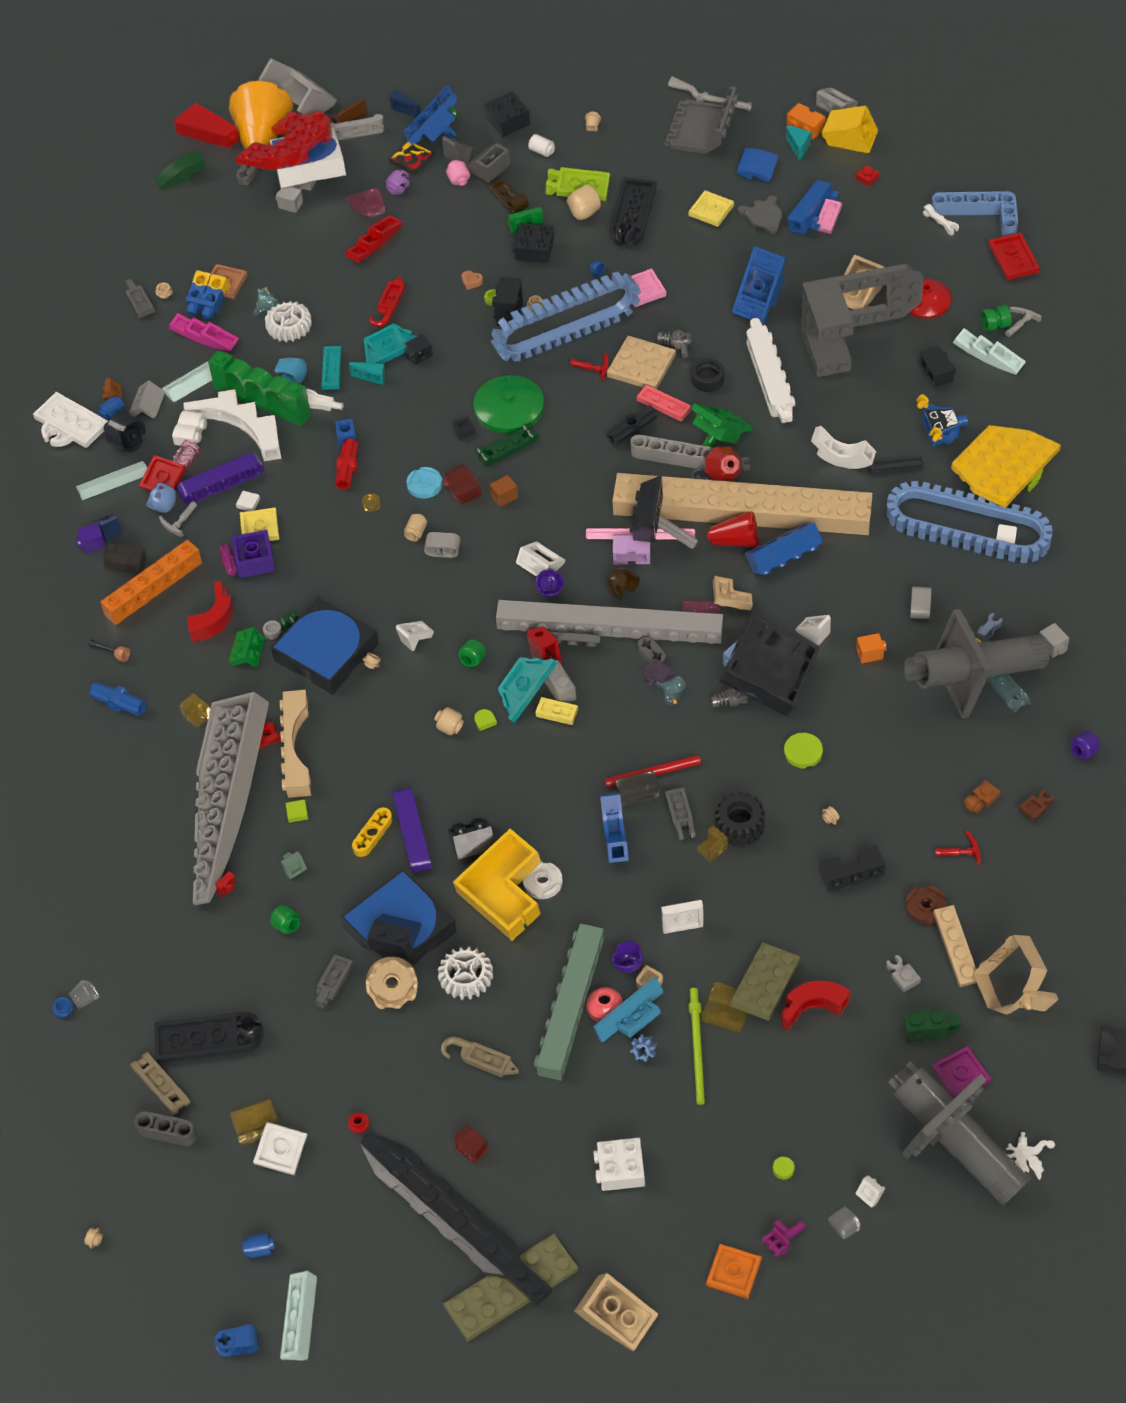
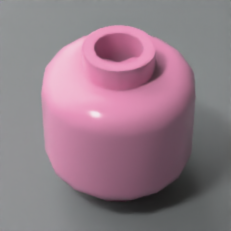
(458, 172)

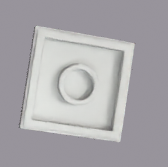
(682, 916)
(280, 1148)

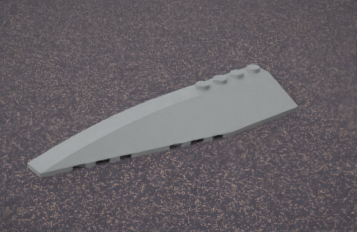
(224, 784)

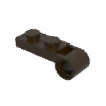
(508, 196)

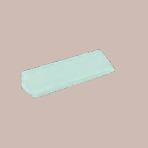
(188, 382)
(112, 480)
(298, 1316)

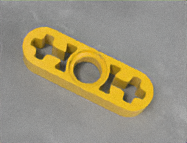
(373, 823)

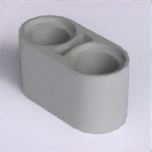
(442, 544)
(920, 603)

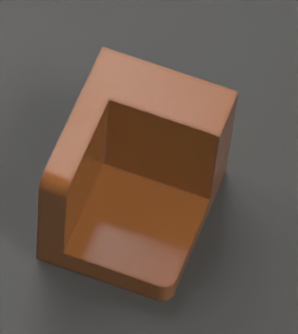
(503, 491)

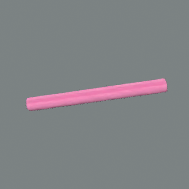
(608, 533)

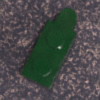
(929, 1025)

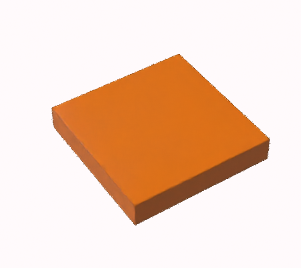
(733, 1271)

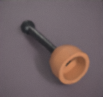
(121, 653)

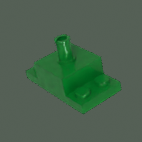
(719, 424)

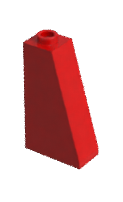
(206, 126)

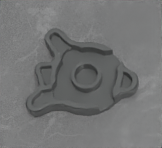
(763, 214)

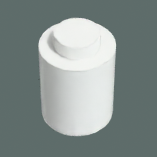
(541, 145)

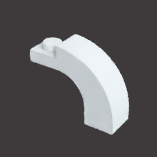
(841, 454)

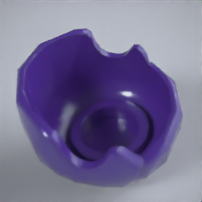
(549, 583)
(627, 957)

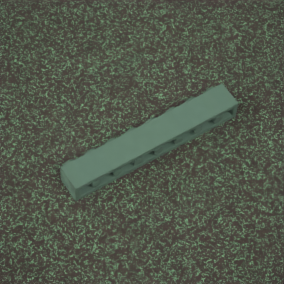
(570, 1002)

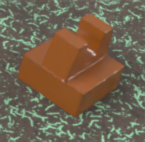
(111, 389)

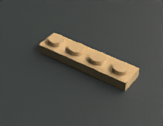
(956, 945)

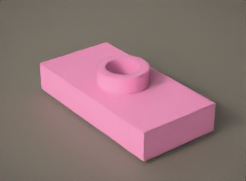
(829, 215)

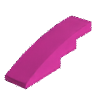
(205, 334)

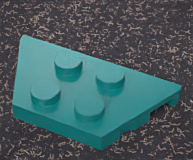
(386, 344)
(523, 683)

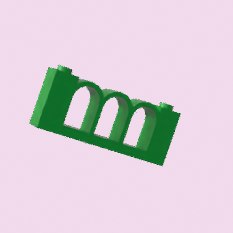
(293, 402)

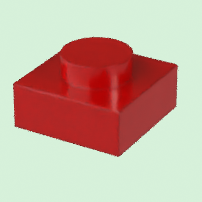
(867, 175)
(226, 884)

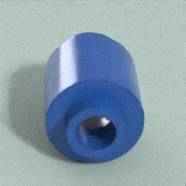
(110, 408)
(258, 1245)

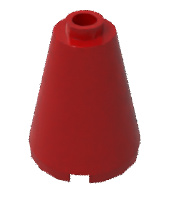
(735, 532)

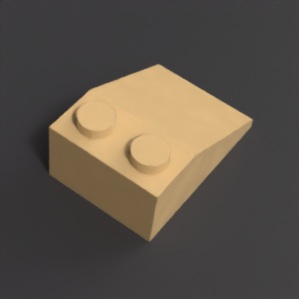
(863, 297)
(616, 1311)

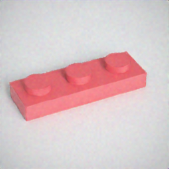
(664, 403)

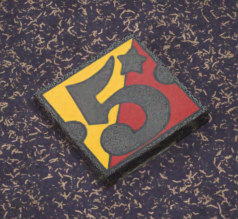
(411, 157)

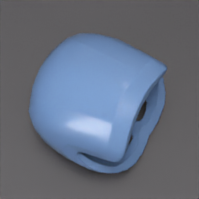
(162, 499)

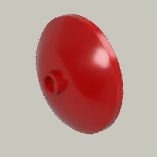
(935, 299)

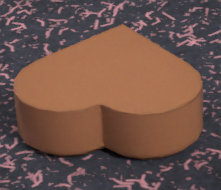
(471, 280)

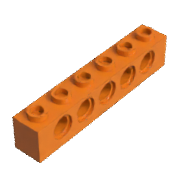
(151, 582)

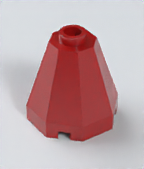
(723, 464)

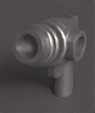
(678, 340)
(731, 697)

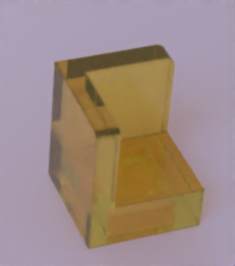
(195, 710)
(713, 845)

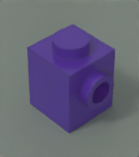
(90, 538)

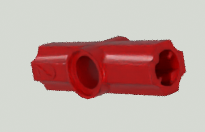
(346, 464)

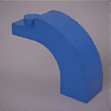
(614, 827)

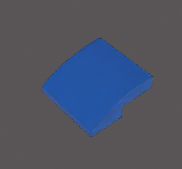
(757, 163)

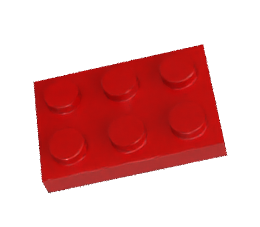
(1013, 256)

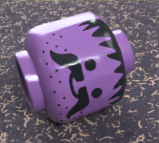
(397, 182)

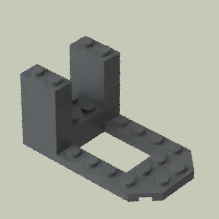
(828, 319)

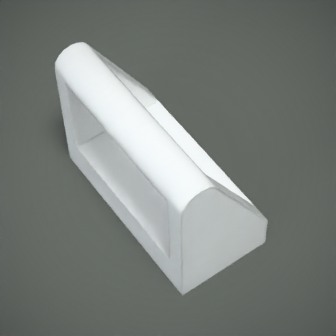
(534, 562)

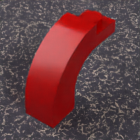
(214, 620)
(814, 994)

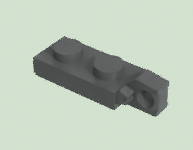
(138, 299)
(573, 639)
(332, 980)

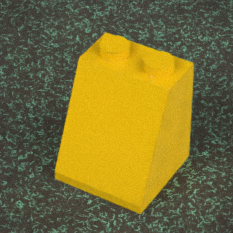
(850, 129)

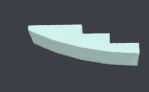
(983, 349)

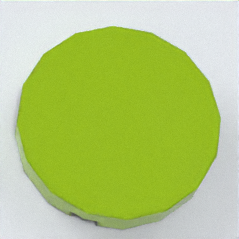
(803, 750)

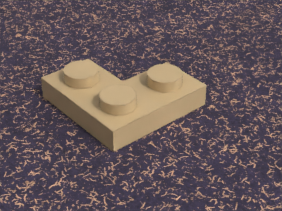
(726, 596)

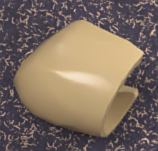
(584, 202)

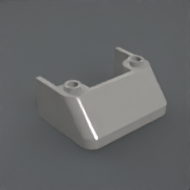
(302, 90)

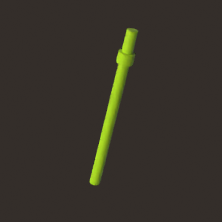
(695, 1010)

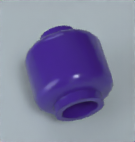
(1085, 745)

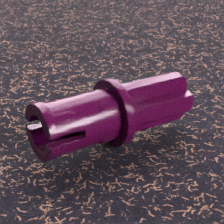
(228, 559)

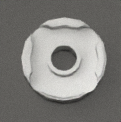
(546, 889)

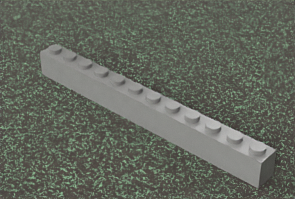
(610, 621)

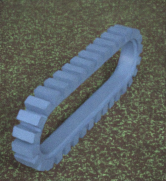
(968, 539)

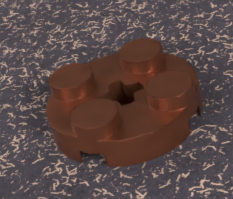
(923, 895)

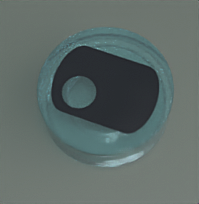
(698, 473)

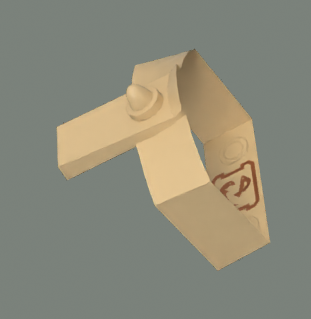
(1031, 998)

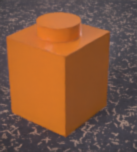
(870, 648)

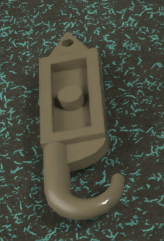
(481, 1057)

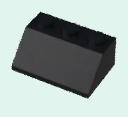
(647, 510)

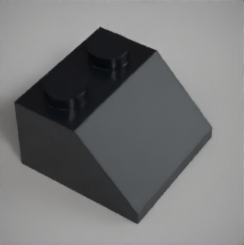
(393, 935)

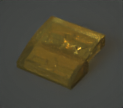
(719, 1010)

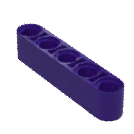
(220, 478)
(411, 830)

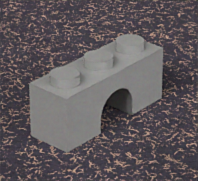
(291, 197)

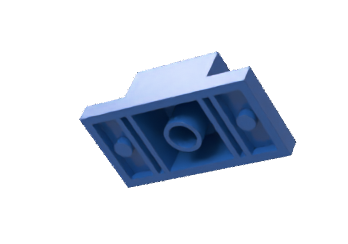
(434, 118)
(760, 285)

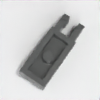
(680, 811)

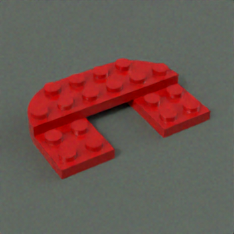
(302, 135)

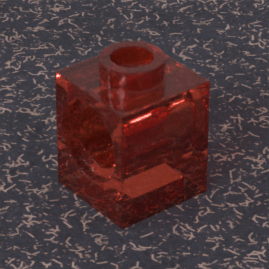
(470, 1144)

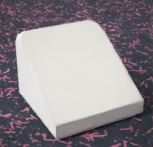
(1006, 533)

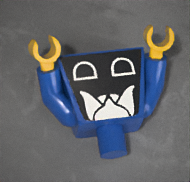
(940, 422)

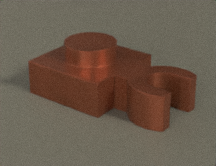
(1036, 807)

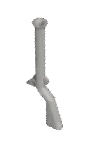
(679, 84)

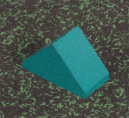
(798, 139)

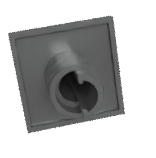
(966, 664)
(951, 1125)

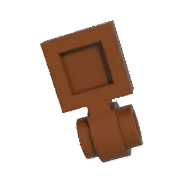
(982, 795)

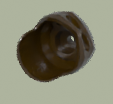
(620, 580)

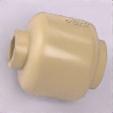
(449, 721)

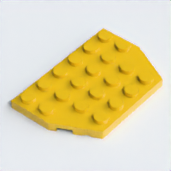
(1003, 462)

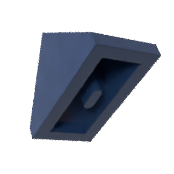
(109, 526)

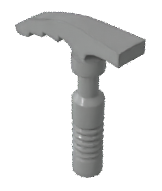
(1027, 316)
(175, 527)

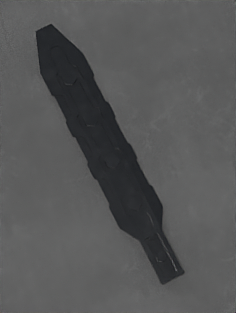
(453, 1217)

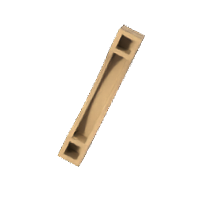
(295, 711)

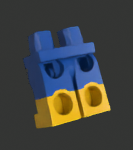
(206, 294)

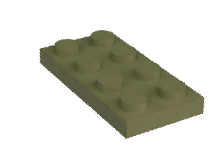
(765, 981)

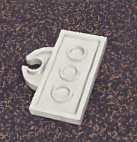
(68, 422)

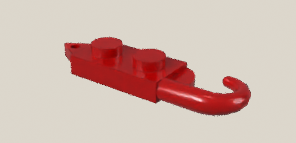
(389, 301)

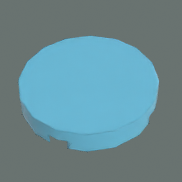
(424, 482)

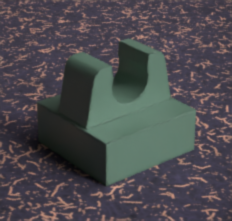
(293, 864)

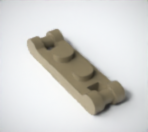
(160, 1083)

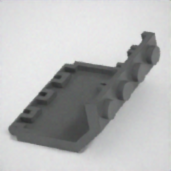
(701, 125)

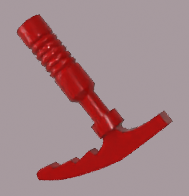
(603, 369)
(957, 851)

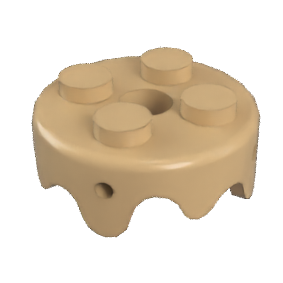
(391, 995)

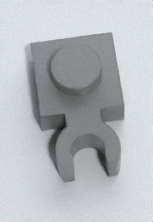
(903, 975)

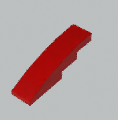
(375, 238)

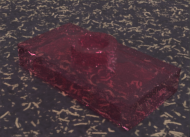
(186, 454)
(700, 607)

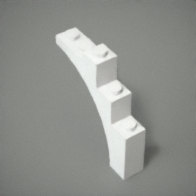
(226, 409)

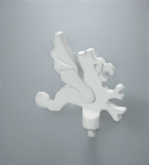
(1027, 1153)

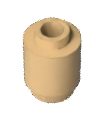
(415, 527)

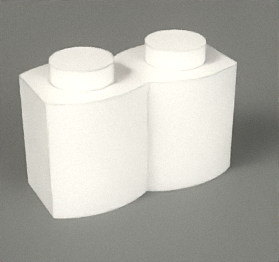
(189, 427)

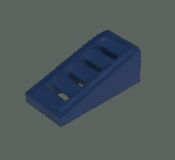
(404, 104)

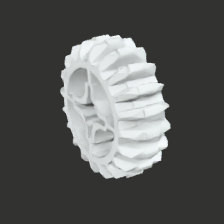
(288, 321)
(465, 980)

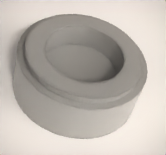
(272, 629)

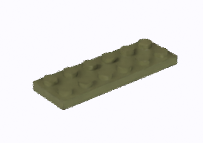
(496, 1298)

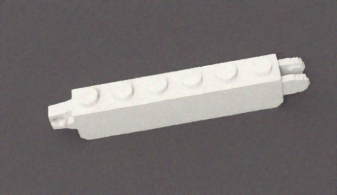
(769, 371)

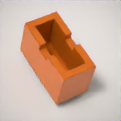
(804, 119)

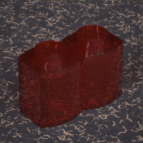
(462, 484)

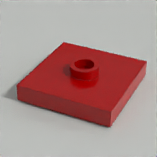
(162, 471)

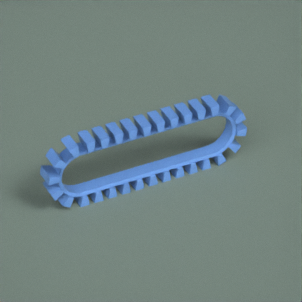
(564, 331)

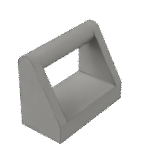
(828, 102)

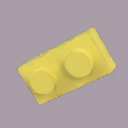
(556, 711)

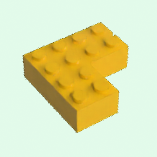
(493, 882)

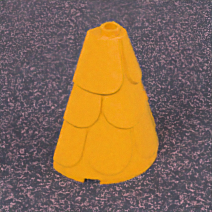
(257, 109)

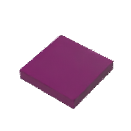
(959, 1071)

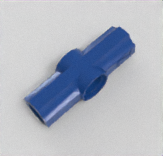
(117, 698)

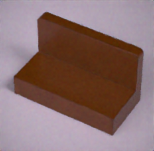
(351, 113)

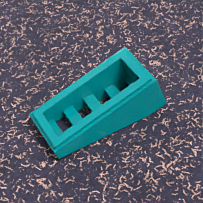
(368, 371)

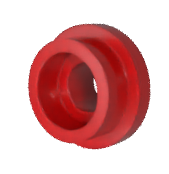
(358, 1128)

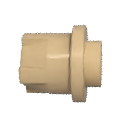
(592, 121)

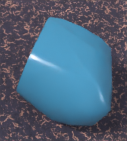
(292, 369)

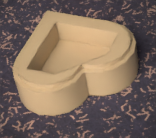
(647, 974)

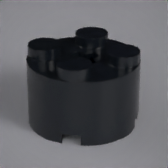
(124, 432)

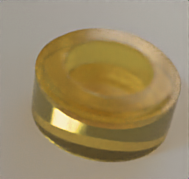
(371, 502)

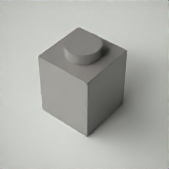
(1056, 640)

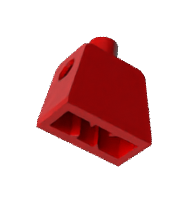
(541, 641)

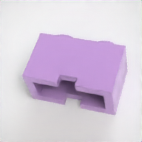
(627, 549)

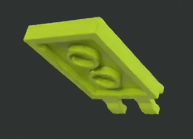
(570, 180)

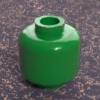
(472, 653)
(285, 919)

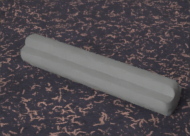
(677, 532)

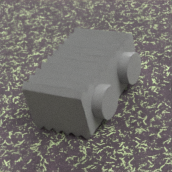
(561, 685)

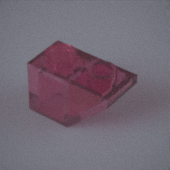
(367, 203)

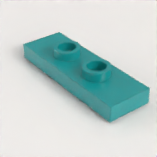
(331, 367)

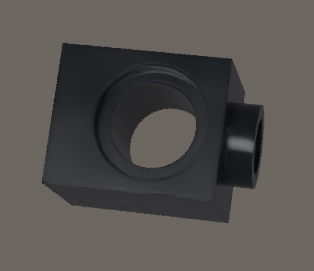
(418, 349)

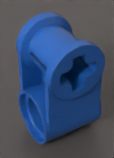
(239, 1341)

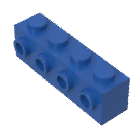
(783, 548)

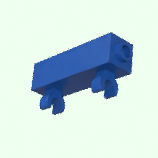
(809, 208)

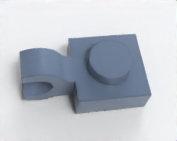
(986, 631)

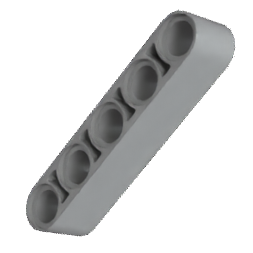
(669, 451)

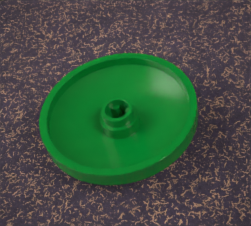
(508, 403)

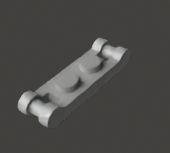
(359, 127)

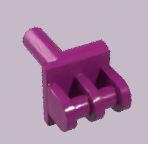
(778, 1238)

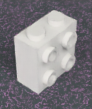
(619, 1164)

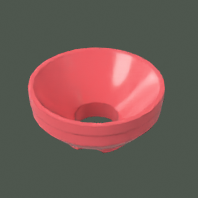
(597, 1010)

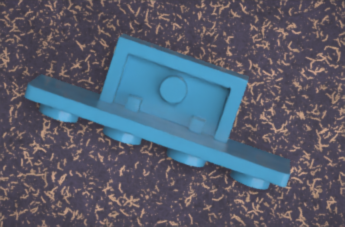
(632, 1013)

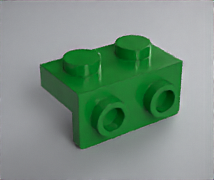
(531, 216)
(247, 647)

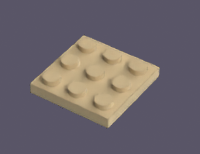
(641, 362)

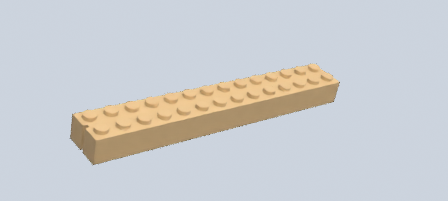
(772, 504)

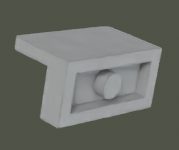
(147, 400)

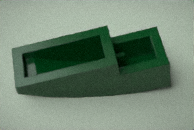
(180, 170)

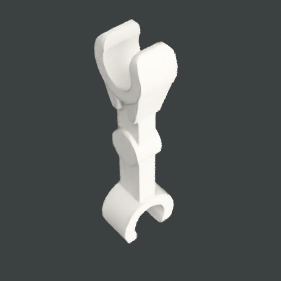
(948, 225)

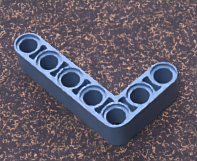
(980, 204)

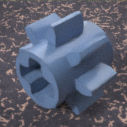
(643, 1042)

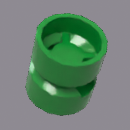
(995, 318)

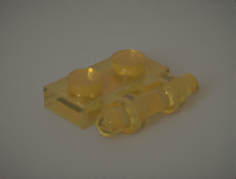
(251, 1118)

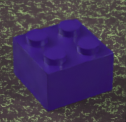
(253, 553)

